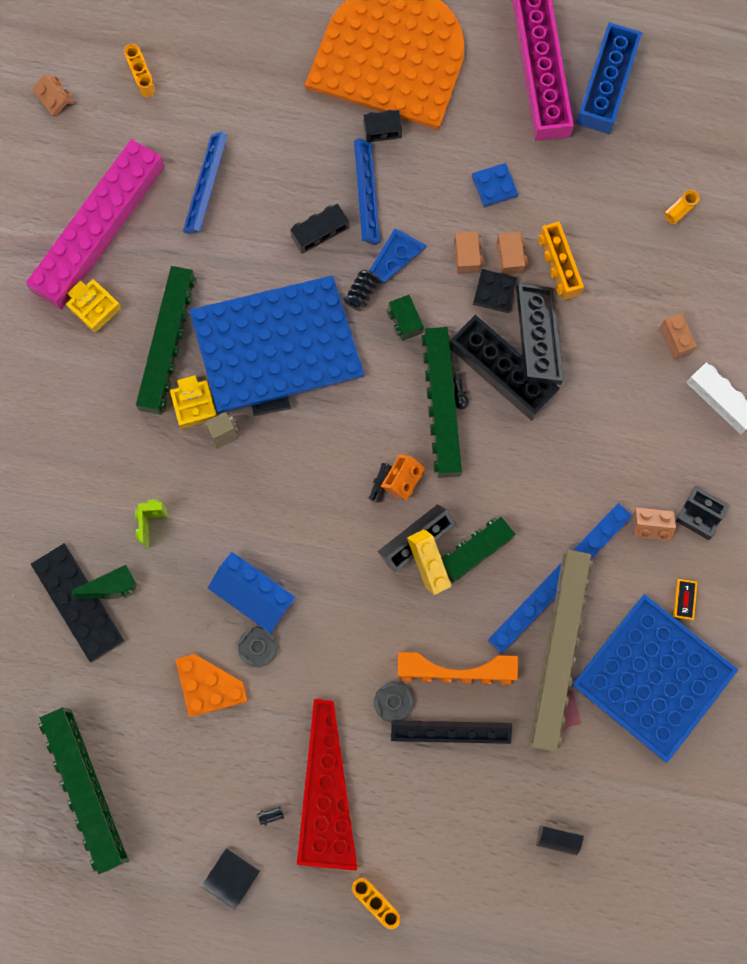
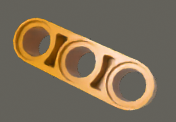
(140, 77)
(380, 912)

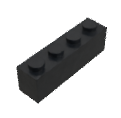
(398, 551)

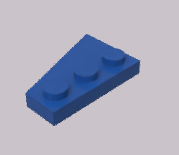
(396, 254)

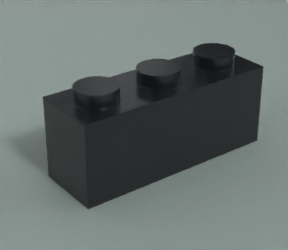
(319, 228)

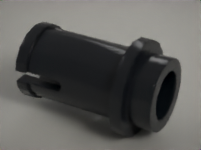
(270, 815)

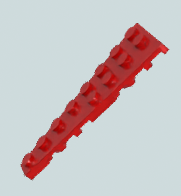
(325, 820)

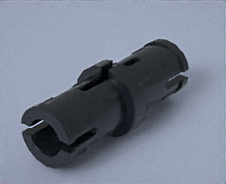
(377, 489)

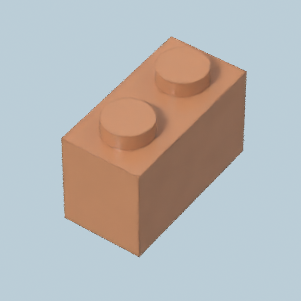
(467, 252)
(510, 253)
(678, 336)

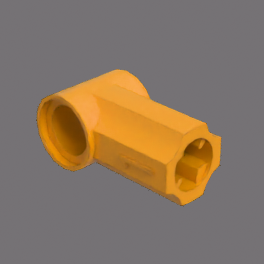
(682, 207)

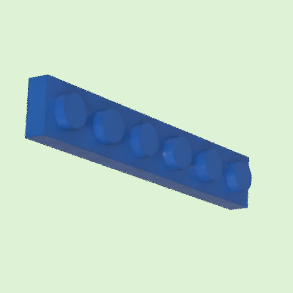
(205, 183)
(366, 191)

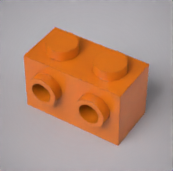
(403, 477)

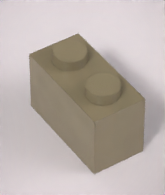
(222, 429)

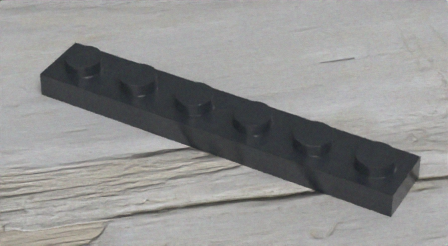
(451, 732)

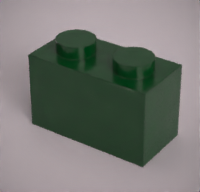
(405, 317)

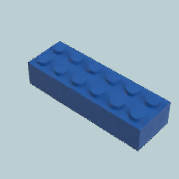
(609, 78)

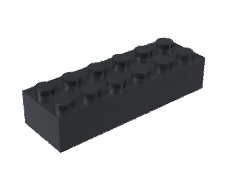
(501, 367)

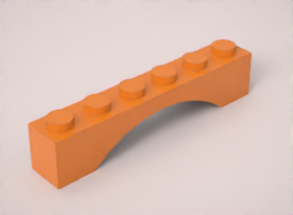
(414, 665)

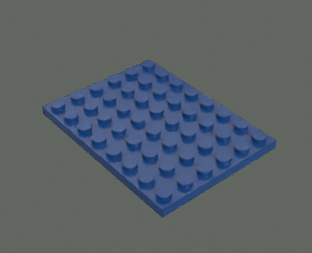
(276, 344)

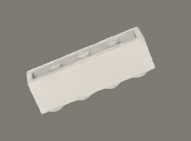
(720, 396)

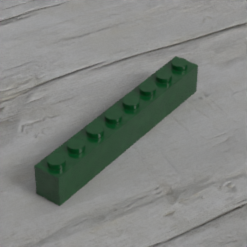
(165, 340)
(442, 402)

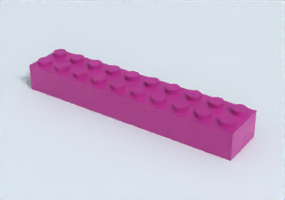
(543, 69)
(95, 223)

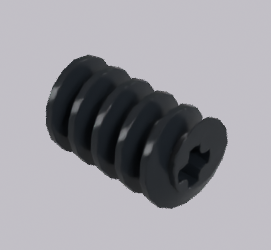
(360, 290)

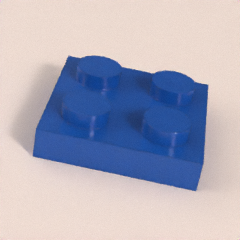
(494, 185)

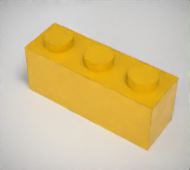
(429, 562)

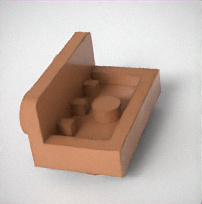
(52, 94)
(654, 524)

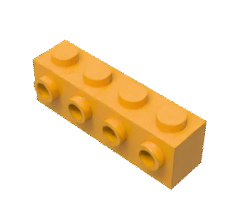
(561, 261)

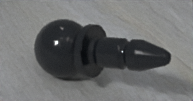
(461, 399)

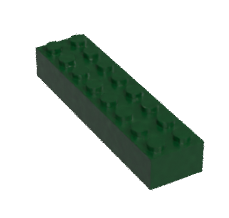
(83, 790)

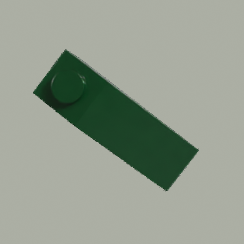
(108, 586)

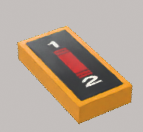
(685, 599)

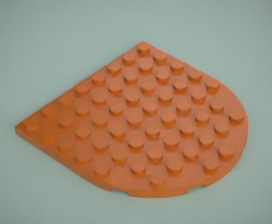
(391, 57)

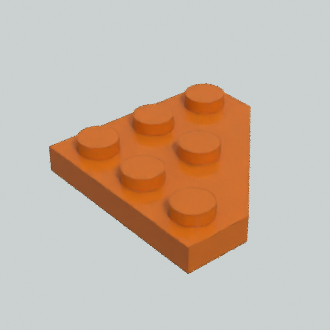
(207, 686)

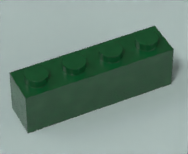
(477, 549)

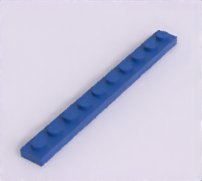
(546, 591)

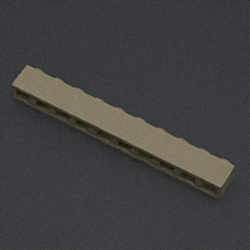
(560, 651)

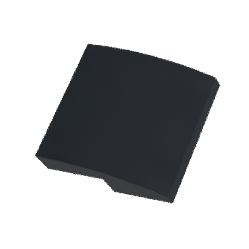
(702, 513)
(230, 879)

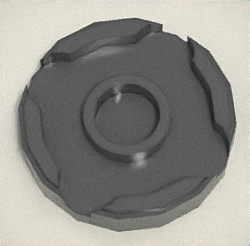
(257, 647)
(393, 702)

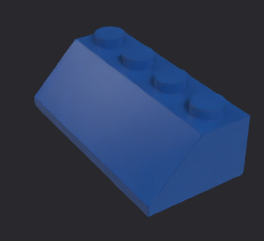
(251, 592)

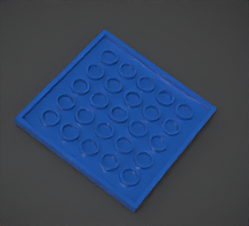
(654, 678)

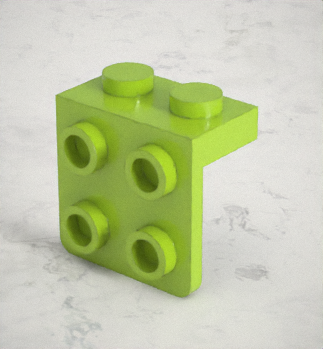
(151, 509)

